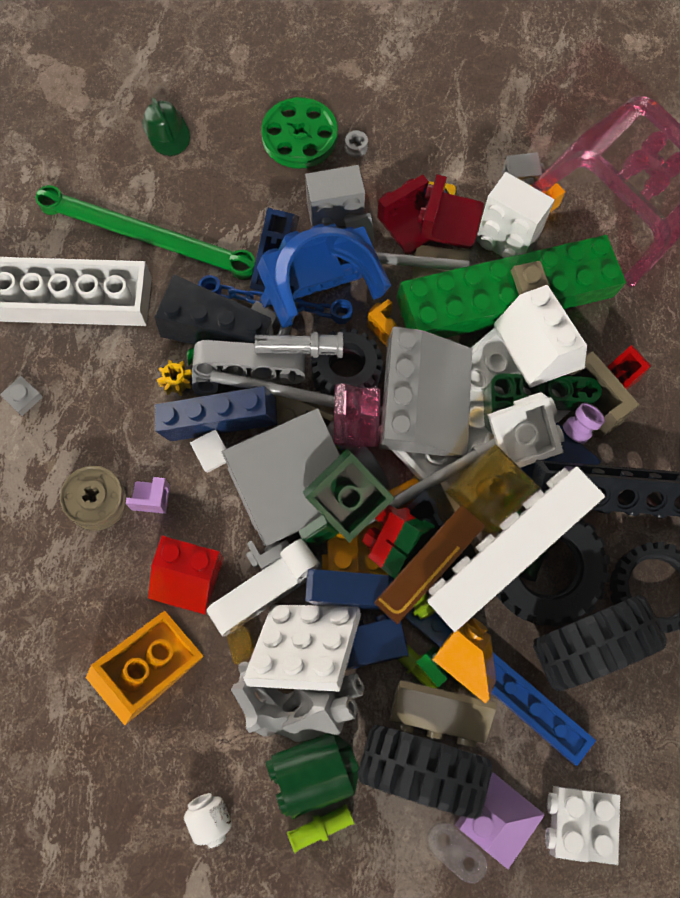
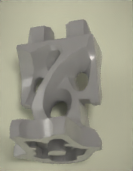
(317, 710)

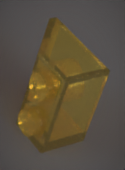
(492, 488)

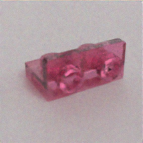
(356, 416)

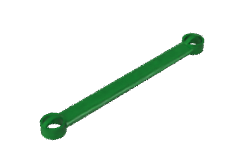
(145, 231)

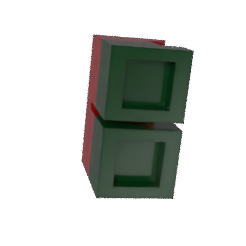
(398, 540)

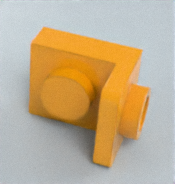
(378, 320)

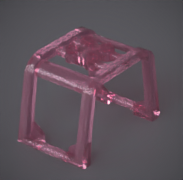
(587, 153)

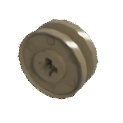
(77, 500)

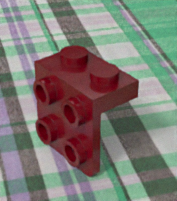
(401, 211)
(449, 216)

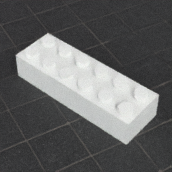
(74, 291)
(515, 548)

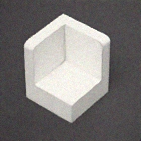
(208, 450)

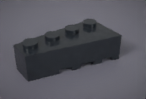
(197, 314)

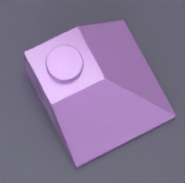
(504, 824)

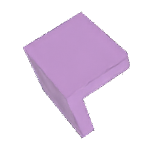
(150, 496)

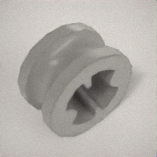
(360, 138)

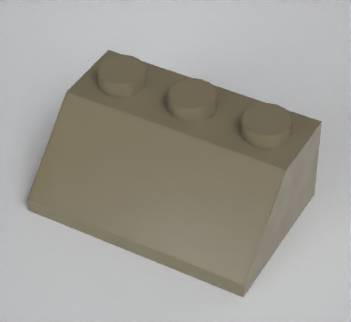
(441, 713)

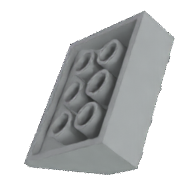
(426, 394)

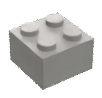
(334, 195)

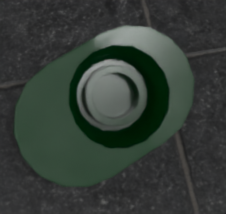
(165, 128)

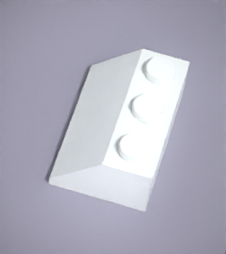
(541, 337)

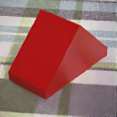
(629, 367)

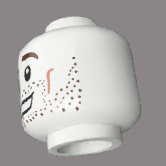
(208, 820)

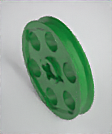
(299, 123)

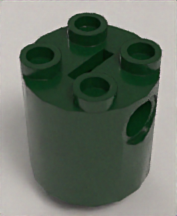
(313, 774)

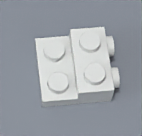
(528, 429)
(583, 825)

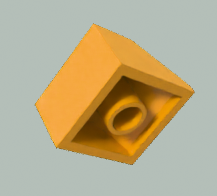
(470, 658)

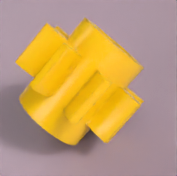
(180, 383)

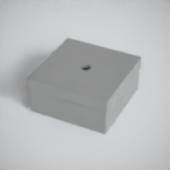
(276, 469)

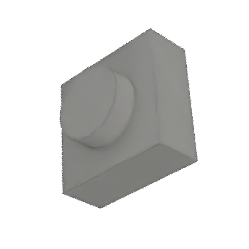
(21, 395)

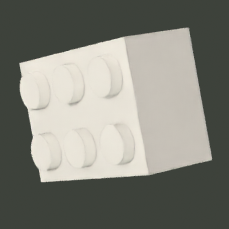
(513, 217)

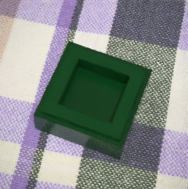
(318, 532)

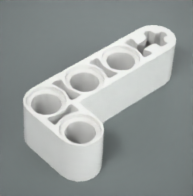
(263, 588)

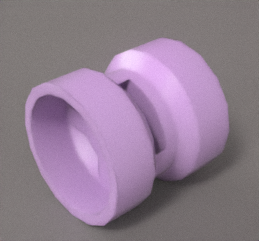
(583, 423)

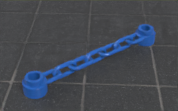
(338, 306)

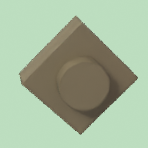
(529, 276)

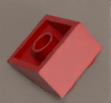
(184, 574)

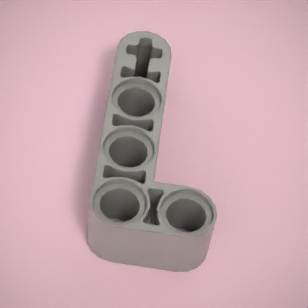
(242, 360)

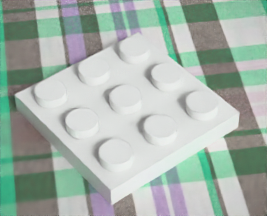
(303, 647)

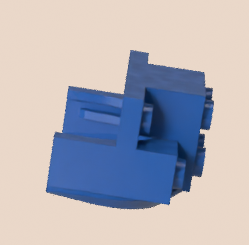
(310, 264)

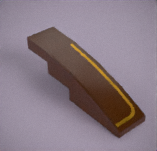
(429, 564)

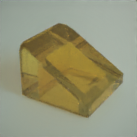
(240, 645)

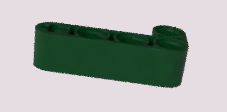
(572, 392)

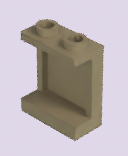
(615, 401)

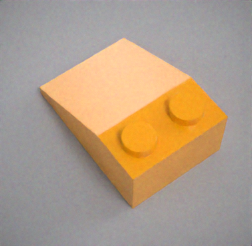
(143, 667)

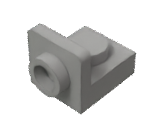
(271, 554)

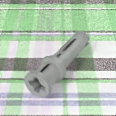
(313, 344)

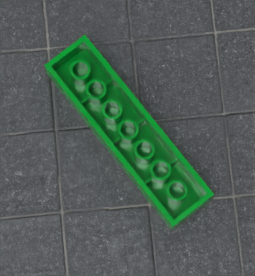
(480, 293)

